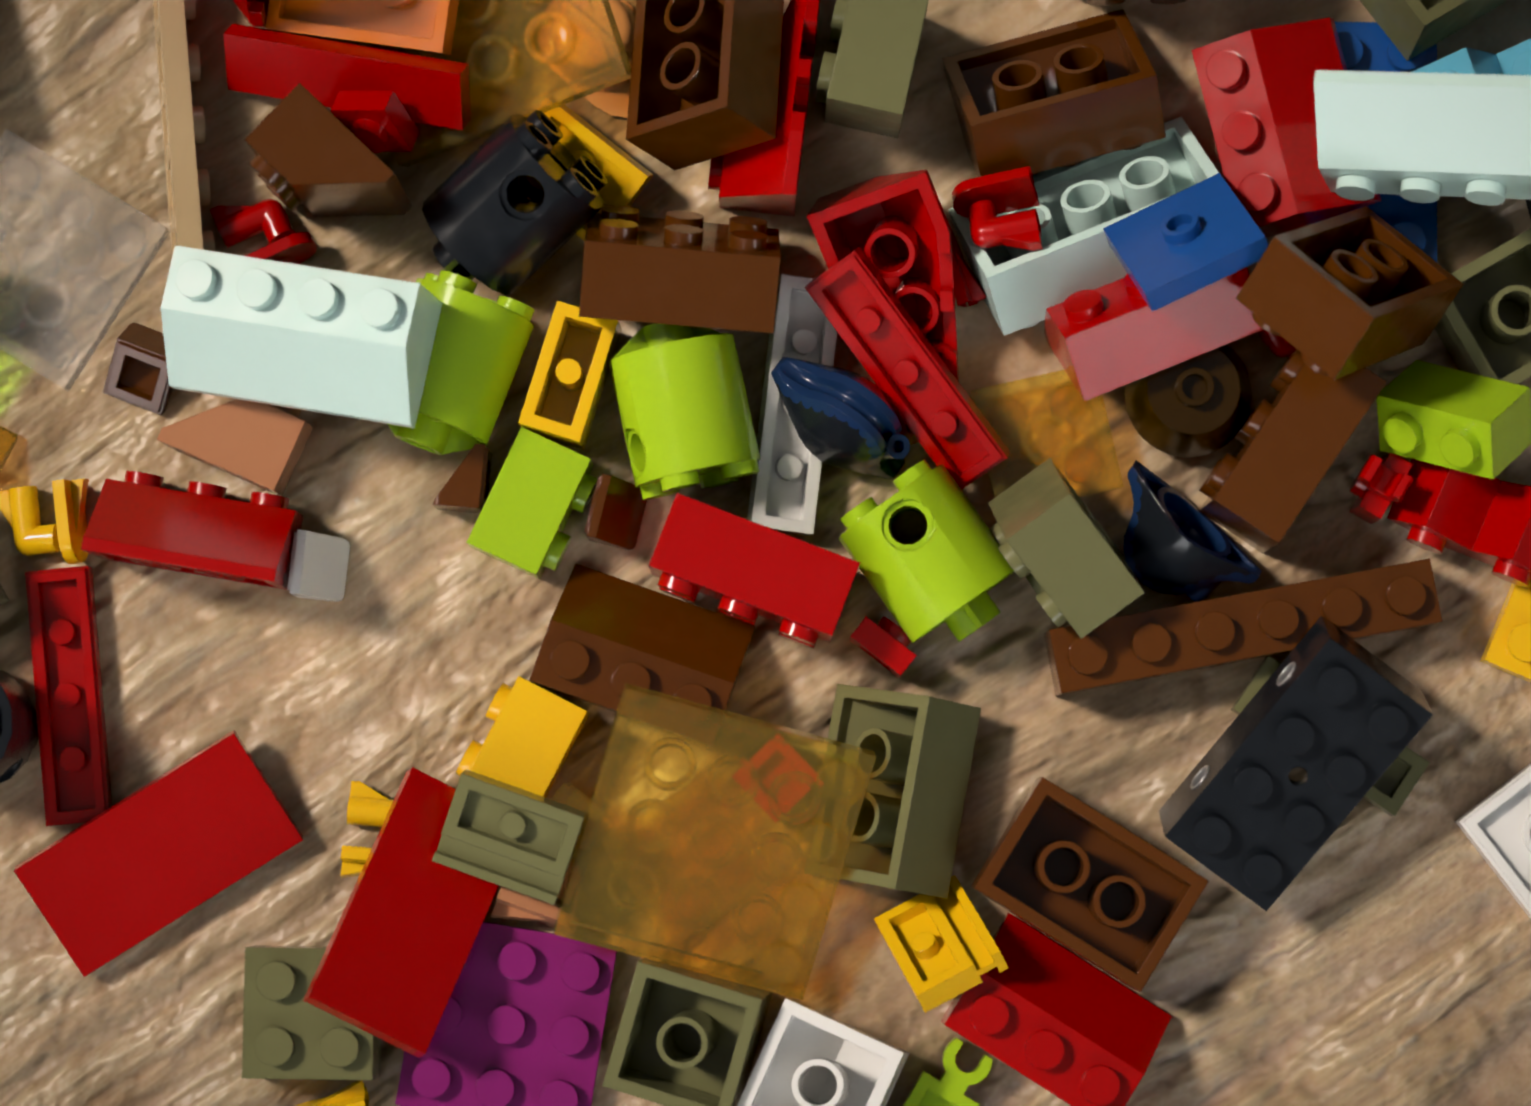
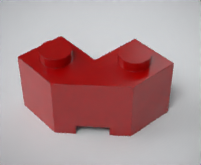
(1469, 517)

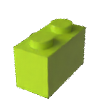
(1454, 419)
(532, 504)

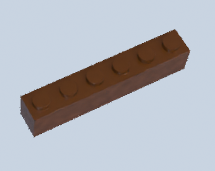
(1241, 626)

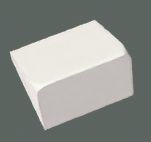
(318, 566)

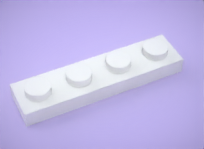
(789, 474)

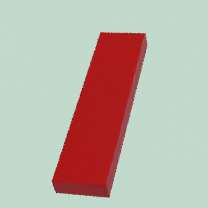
(276, 62)
(907, 368)
(68, 694)

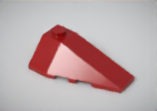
(767, 174)
(908, 243)

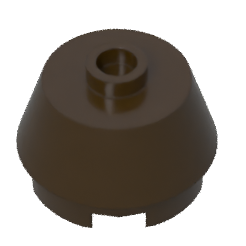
(1192, 404)

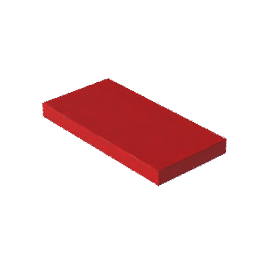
(158, 853)
(403, 926)

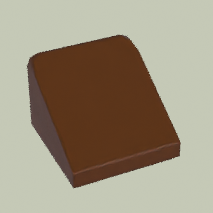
(139, 369)
(469, 484)
(615, 513)

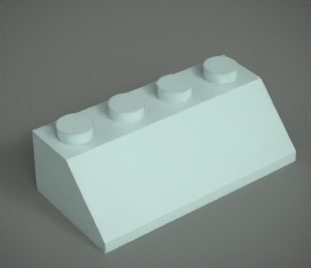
(1424, 135)
(1072, 215)
(297, 335)

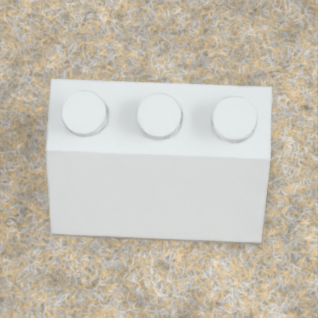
(821, 1063)

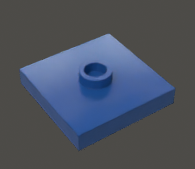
(1186, 242)

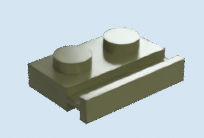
(509, 836)

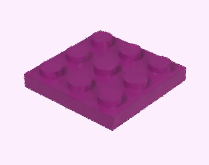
(517, 1025)

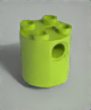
(469, 365)
(683, 409)
(940, 575)

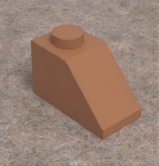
(244, 440)

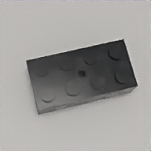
(1321, 711)

